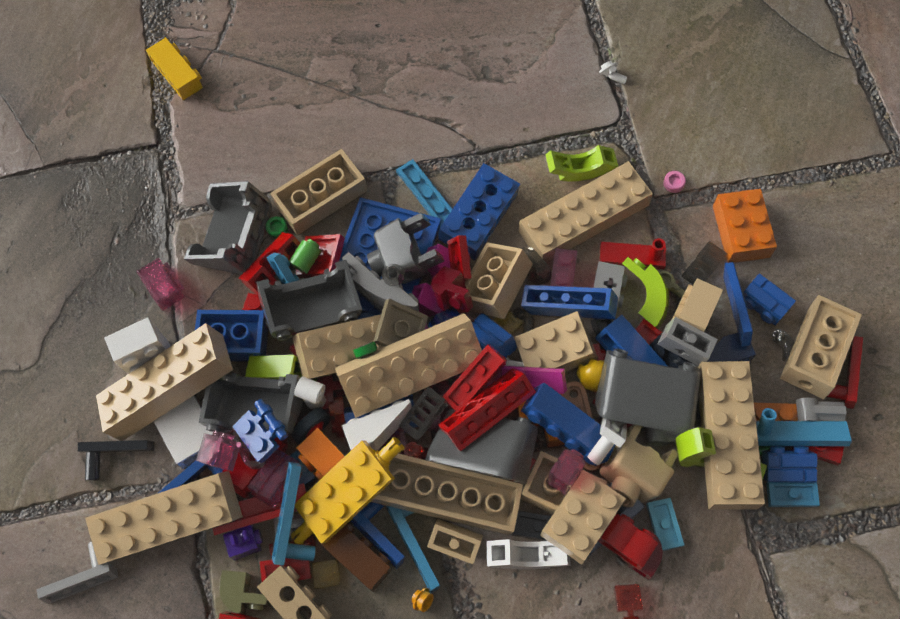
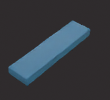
(424, 190)

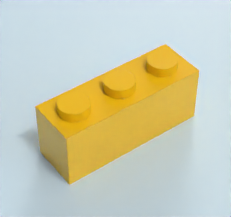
(175, 68)

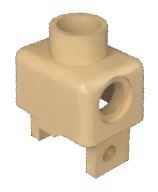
(638, 470)

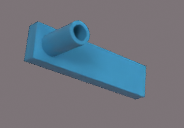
(800, 432)
(398, 517)
(282, 548)

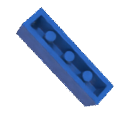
(562, 301)
(623, 336)
(564, 421)

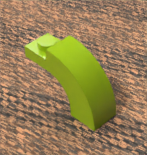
(583, 165)
(657, 297)
(695, 446)

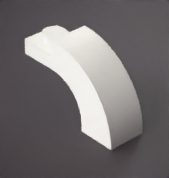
(525, 555)

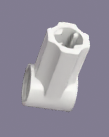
(311, 392)

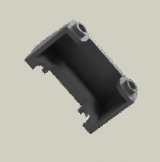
(234, 228)
(309, 302)
(648, 393)
(234, 395)
(499, 452)

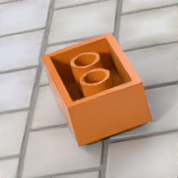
(744, 226)

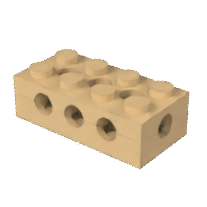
(821, 347)
(273, 590)

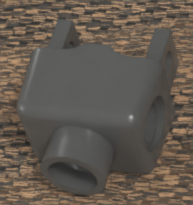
(399, 246)

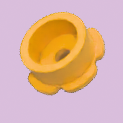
(422, 600)

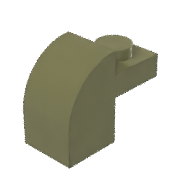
(235, 593)

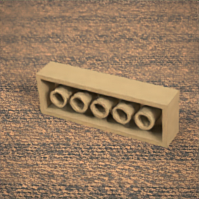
(586, 211)
(409, 365)
(163, 382)
(728, 410)
(452, 494)
(163, 517)

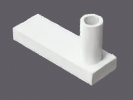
(612, 433)

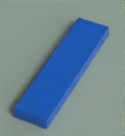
(737, 304)

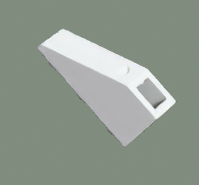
(376, 426)

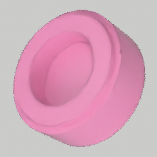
(674, 181)

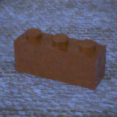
(358, 557)

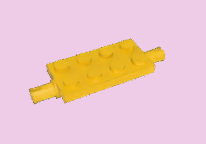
(345, 491)

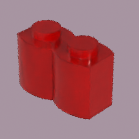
(628, 541)

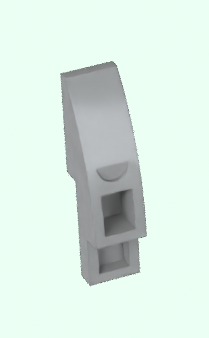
(374, 288)

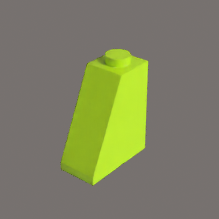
(273, 366)

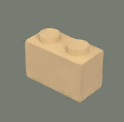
(455, 541)

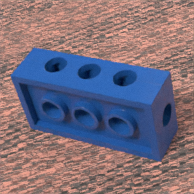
(478, 198)

